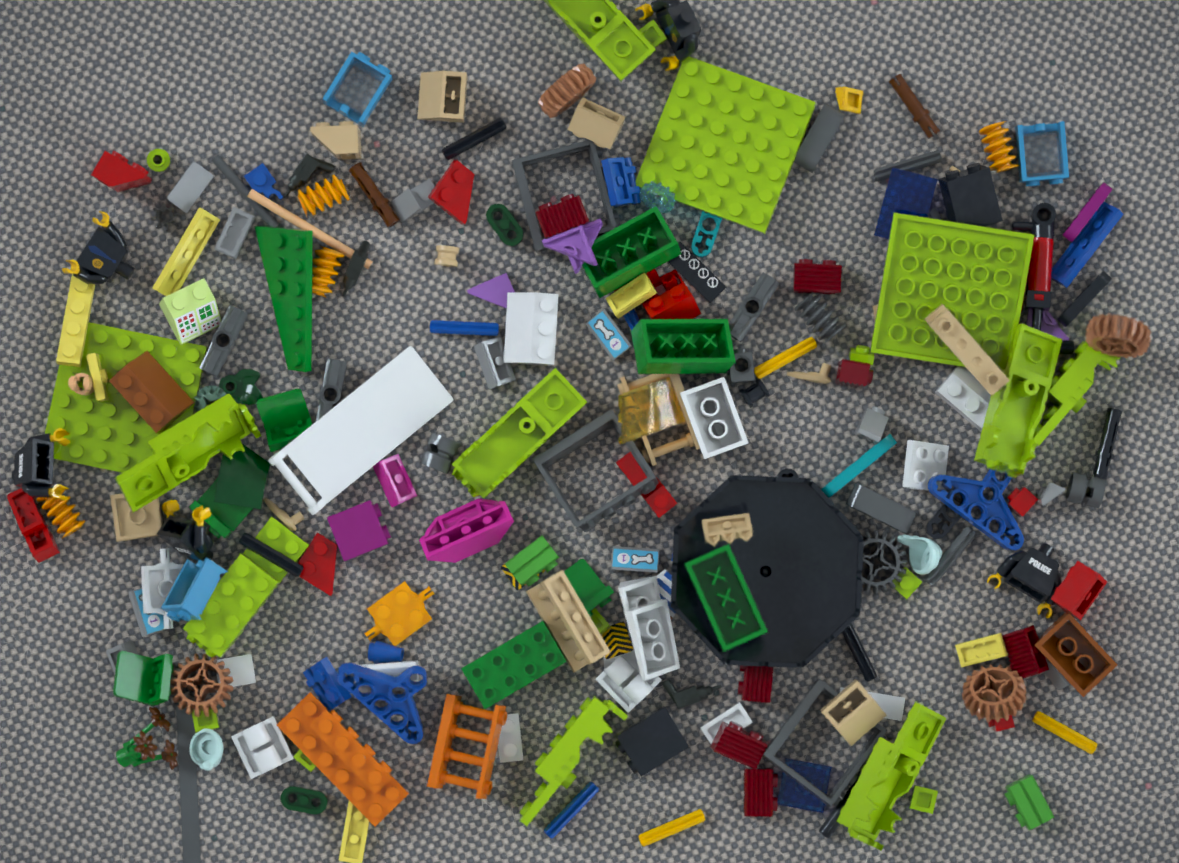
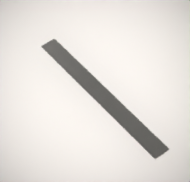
(188, 789)

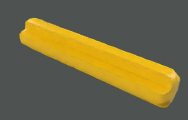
(785, 357)
(1064, 732)
(671, 827)

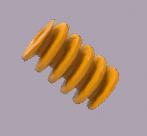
(998, 147)
(323, 195)
(324, 270)
(62, 514)

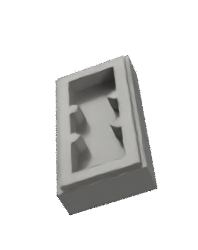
(234, 233)

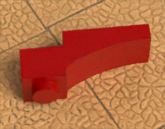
(659, 499)
(32, 525)

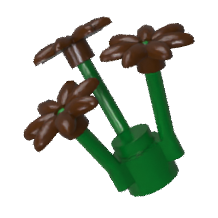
(131, 753)

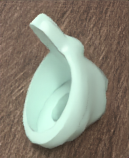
(923, 553)
(206, 749)

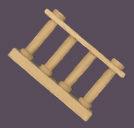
(966, 349)
(690, 439)
(568, 621)

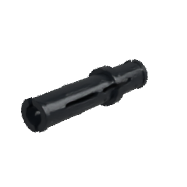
(1108, 437)

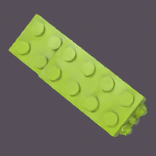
(605, 32)
(1071, 385)
(1018, 406)
(517, 434)
(187, 450)
(243, 591)
(565, 752)
(889, 776)

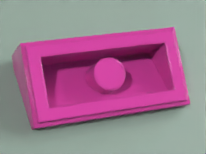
(394, 480)

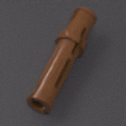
(920, 114)
(379, 202)

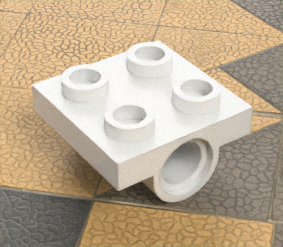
(923, 462)
(624, 681)
(262, 747)

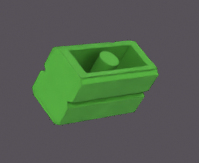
(532, 561)
(1029, 802)

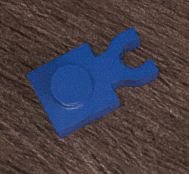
(262, 181)

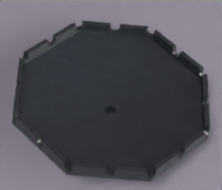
(797, 566)

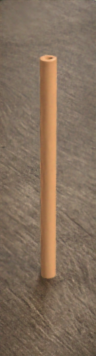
(304, 225)

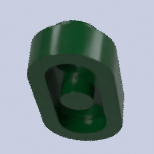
(505, 225)
(304, 800)

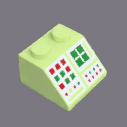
(191, 311)

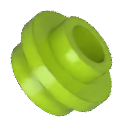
(165, 160)

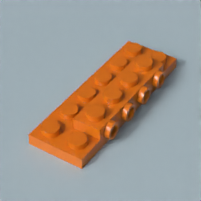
(343, 758)

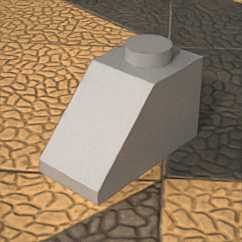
(872, 424)

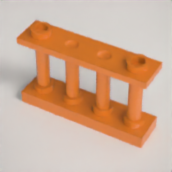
(444, 753)

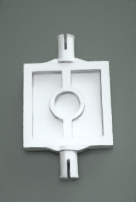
(157, 583)

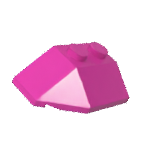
(466, 530)

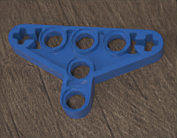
(990, 510)
(382, 687)

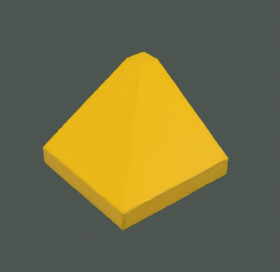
(849, 99)

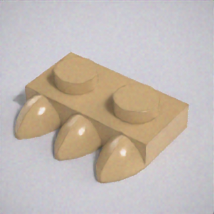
(727, 528)

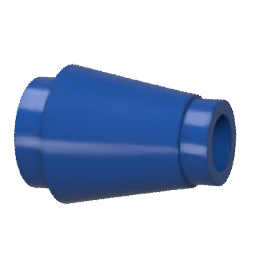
(384, 653)

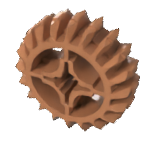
(567, 90)
(1118, 335)
(210, 687)
(994, 693)

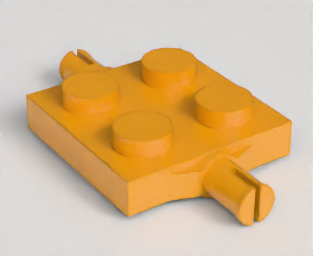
(399, 613)

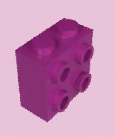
(359, 530)

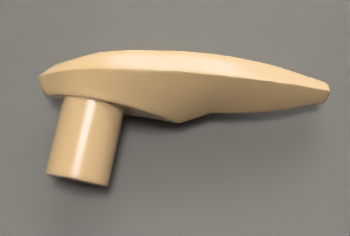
(821, 377)
(289, 522)

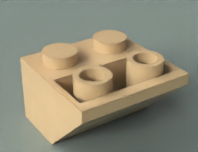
(442, 96)
(596, 123)
(340, 140)
(853, 712)

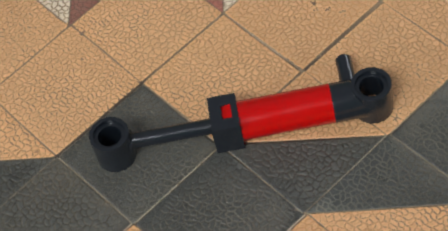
(1040, 266)

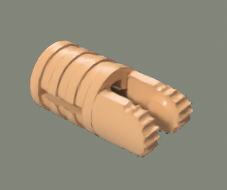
(87, 384)

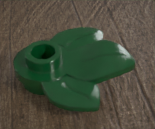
(245, 390)

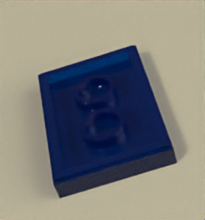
(905, 194)

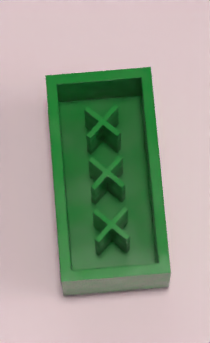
(630, 251)
(682, 346)
(725, 597)
(513, 664)

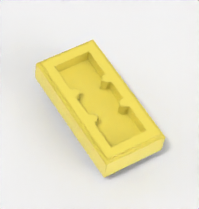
(631, 295)
(98, 376)
(981, 650)

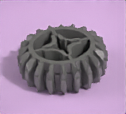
(895, 568)

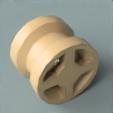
(446, 256)

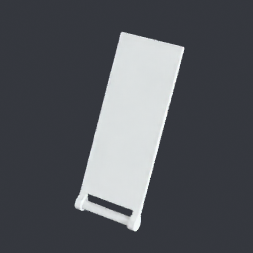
(363, 428)

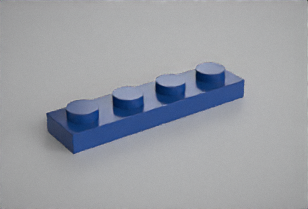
(1085, 244)

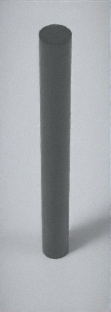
(244, 191)

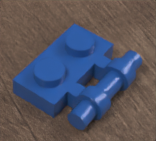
(620, 181)
(325, 683)

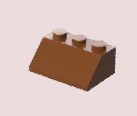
(151, 392)
(1075, 654)

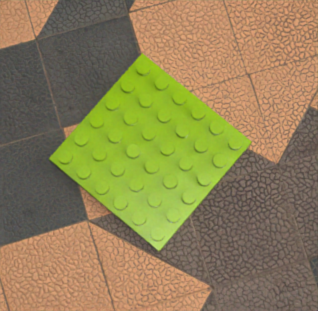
(726, 143)
(963, 266)
(112, 431)

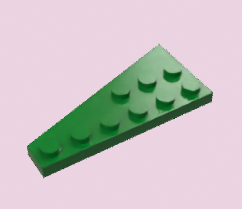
(288, 271)

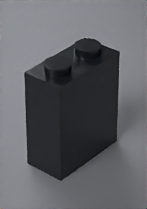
(970, 196)
(651, 742)

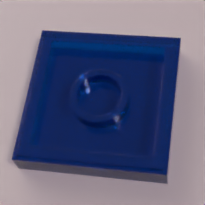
(794, 795)

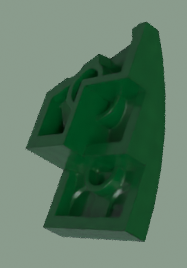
(242, 479)

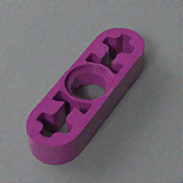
(1087, 212)

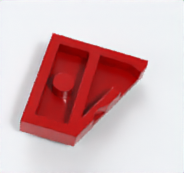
(454, 191)
(320, 563)

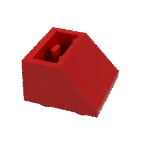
(118, 174)
(671, 300)
(1078, 590)

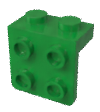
(284, 417)
(223, 517)
(588, 586)
(143, 678)

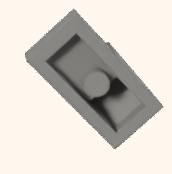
(413, 201)

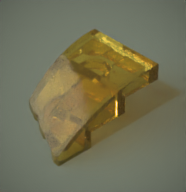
(648, 410)

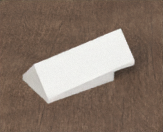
(649, 627)

